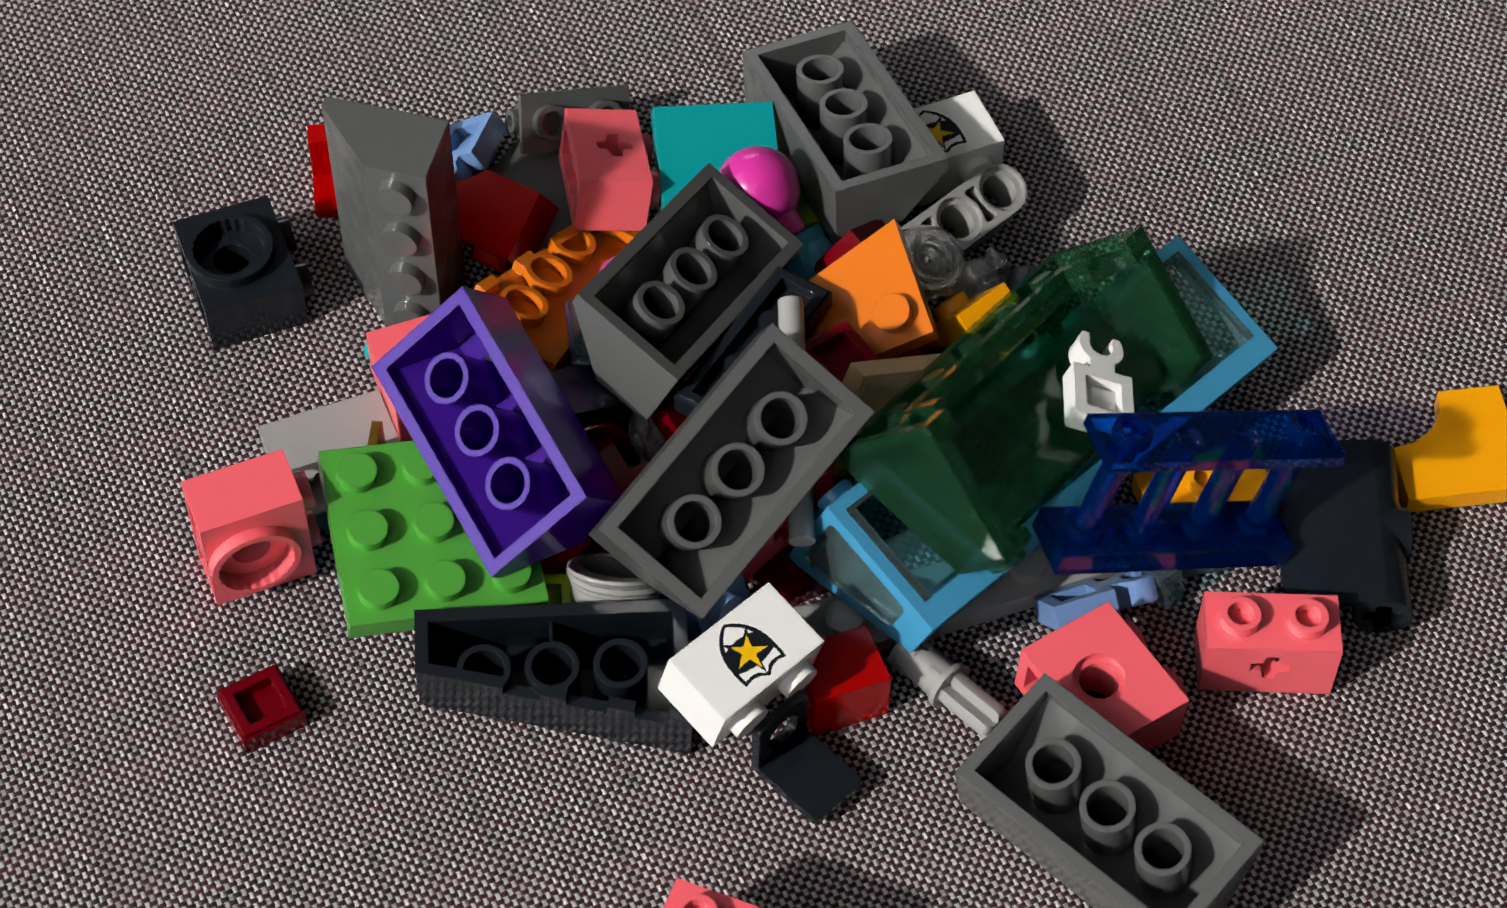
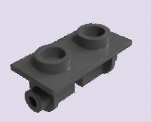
(541, 114)

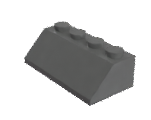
(844, 127)
(396, 206)
(678, 289)
(732, 472)
(1102, 809)

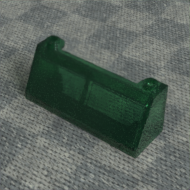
(984, 425)

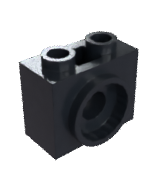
(244, 271)

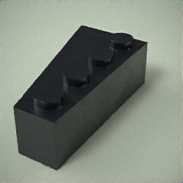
(558, 666)

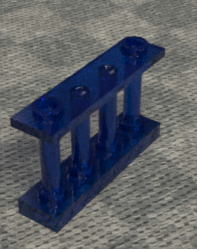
(1189, 534)

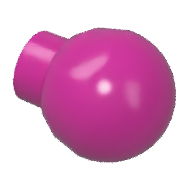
(769, 181)

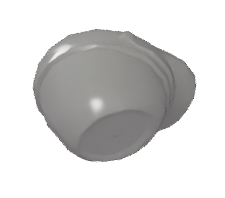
(605, 579)

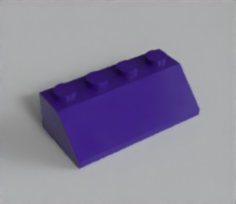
(497, 432)

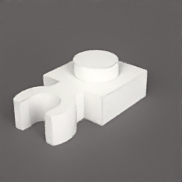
(1092, 383)

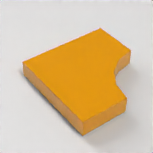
(1461, 456)

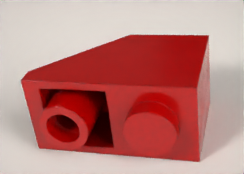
(501, 219)

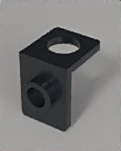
(801, 764)

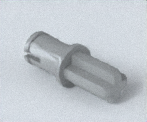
(948, 686)

